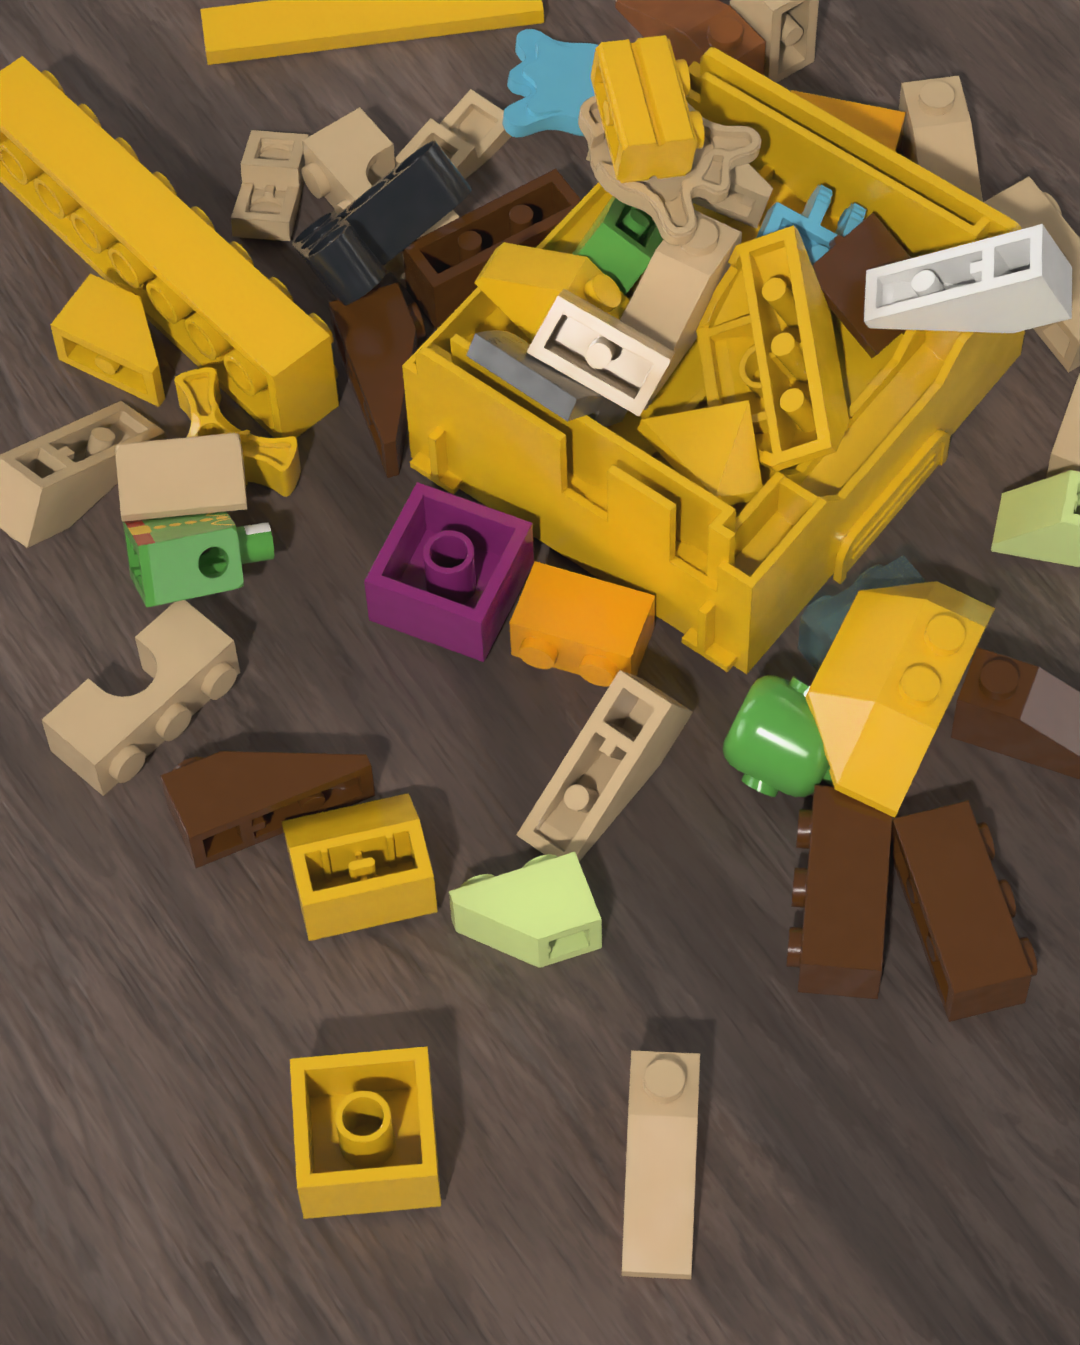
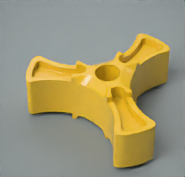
(266, 460)

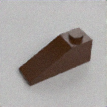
(373, 343)
(1019, 713)
(243, 796)

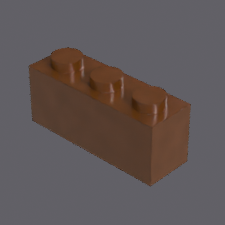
(449, 259)
(841, 896)
(961, 910)

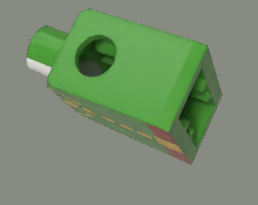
(169, 560)

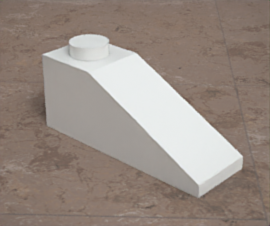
(976, 287)

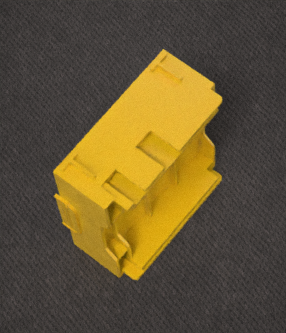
(615, 503)

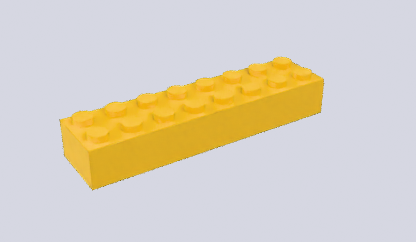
(146, 237)

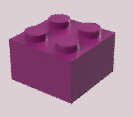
(449, 571)

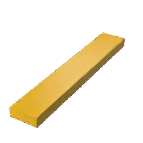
(308, 26)

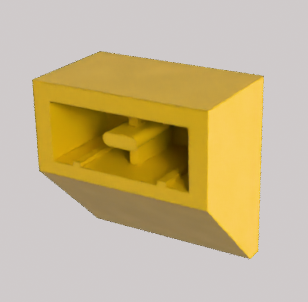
(360, 866)

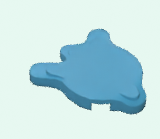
(552, 80)

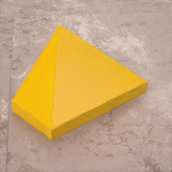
(710, 448)

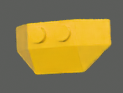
(775, 345)
(892, 684)

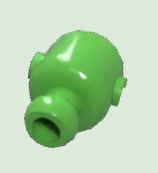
(777, 740)

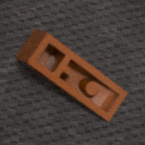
(696, 27)

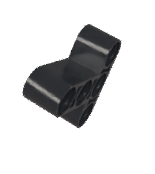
(354, 246)

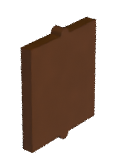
(843, 278)

